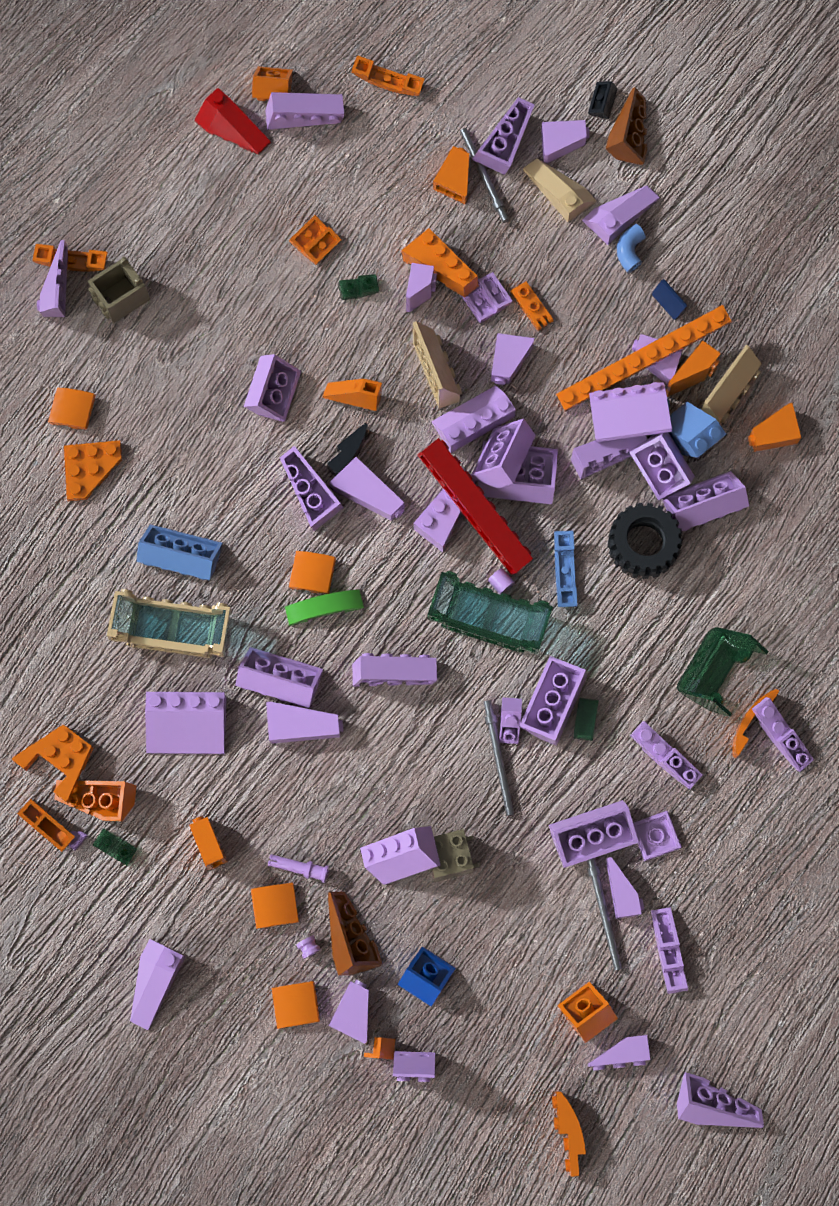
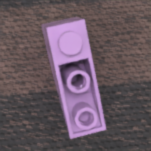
(627, 1050)

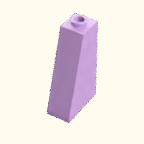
(366, 489)
(300, 724)

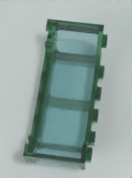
(489, 615)

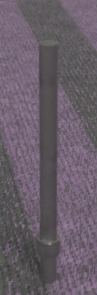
(497, 203)
(491, 721)
(594, 873)

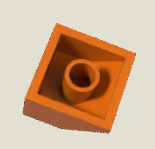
(271, 80)
(587, 1012)

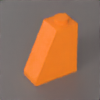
(453, 175)
(776, 431)
(207, 842)

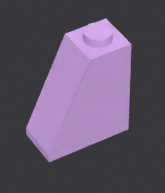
(562, 138)
(509, 356)
(664, 369)
(352, 1012)

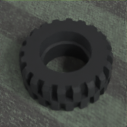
(655, 519)

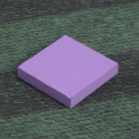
(656, 836)

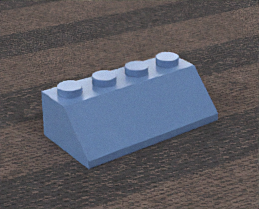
(179, 552)

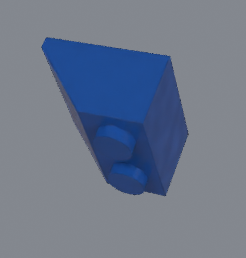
(426, 976)

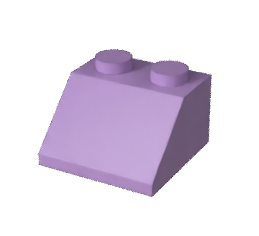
(420, 285)

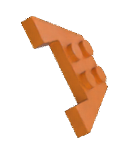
(63, 751)

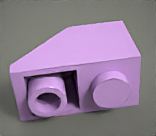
(510, 720)

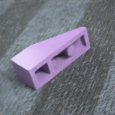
(624, 896)

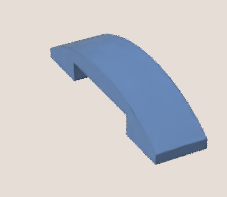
(565, 569)

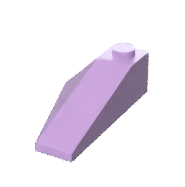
(53, 294)
(155, 976)
(707, 1105)

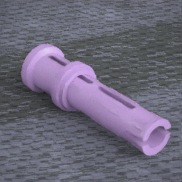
(308, 869)

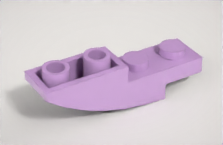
(781, 735)
(666, 756)

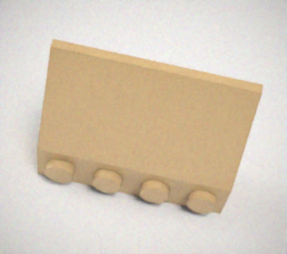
(435, 365)

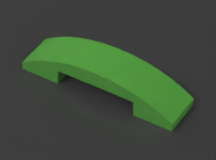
(324, 605)

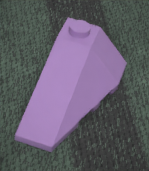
(615, 216)

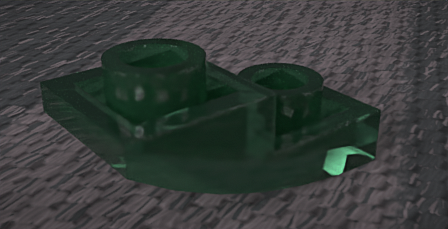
(360, 287)
(586, 719)
(114, 847)

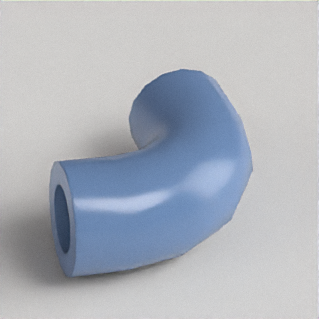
(626, 248)

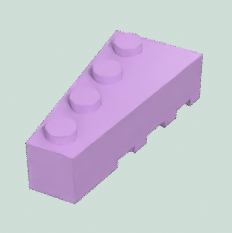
(394, 670)

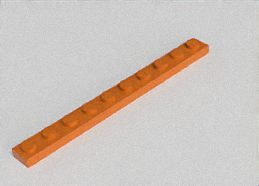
(644, 357)

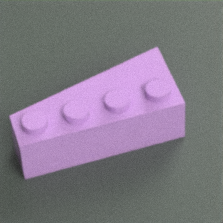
(303, 109)
(504, 140)
(601, 455)
(313, 494)
(439, 520)

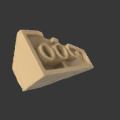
(562, 192)

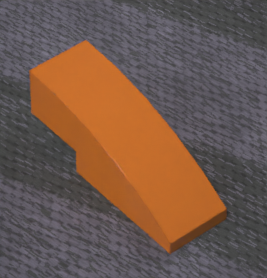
(46, 825)

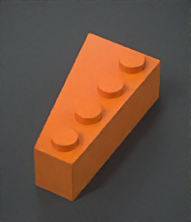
(450, 269)

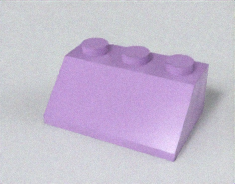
(272, 387)
(662, 465)

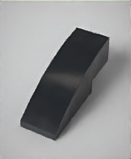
(348, 450)

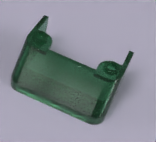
(712, 665)

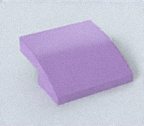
(487, 298)

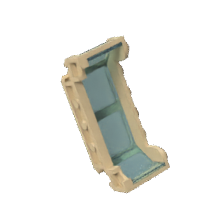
(168, 625)

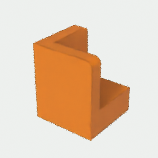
(382, 1048)

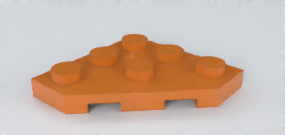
(89, 466)

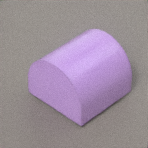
(501, 581)

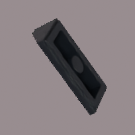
(603, 99)

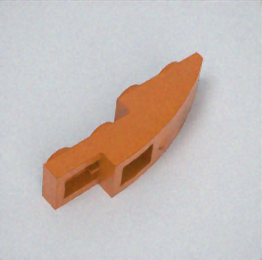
(567, 1123)

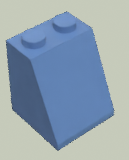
(694, 430)

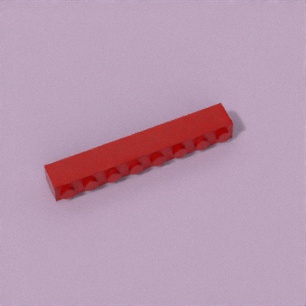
(475, 506)

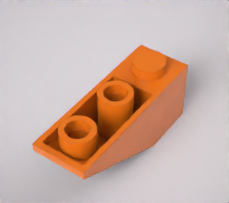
(356, 392)

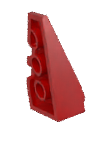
(225, 119)

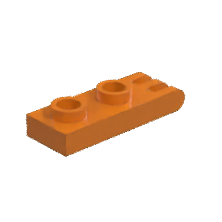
(531, 305)

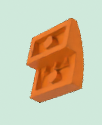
(315, 240)
(72, 408)
(312, 572)
(274, 905)
(295, 1004)

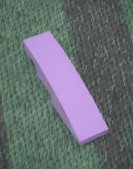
(669, 950)

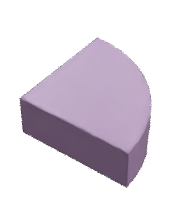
(78, 840)

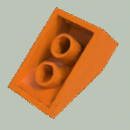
(696, 369)

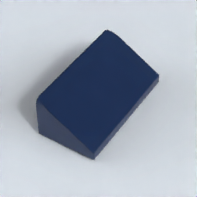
(669, 300)

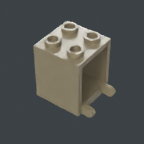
(122, 287)
(453, 856)

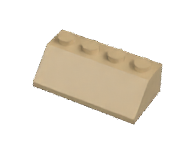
(732, 385)

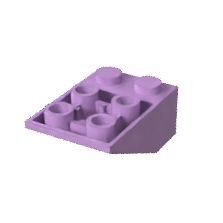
(414, 1065)

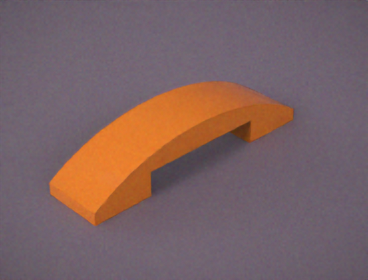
(386, 78)
(76, 261)
(739, 739)

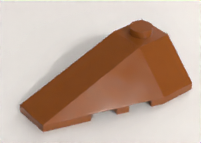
(628, 132)
(350, 944)

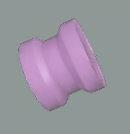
(308, 947)

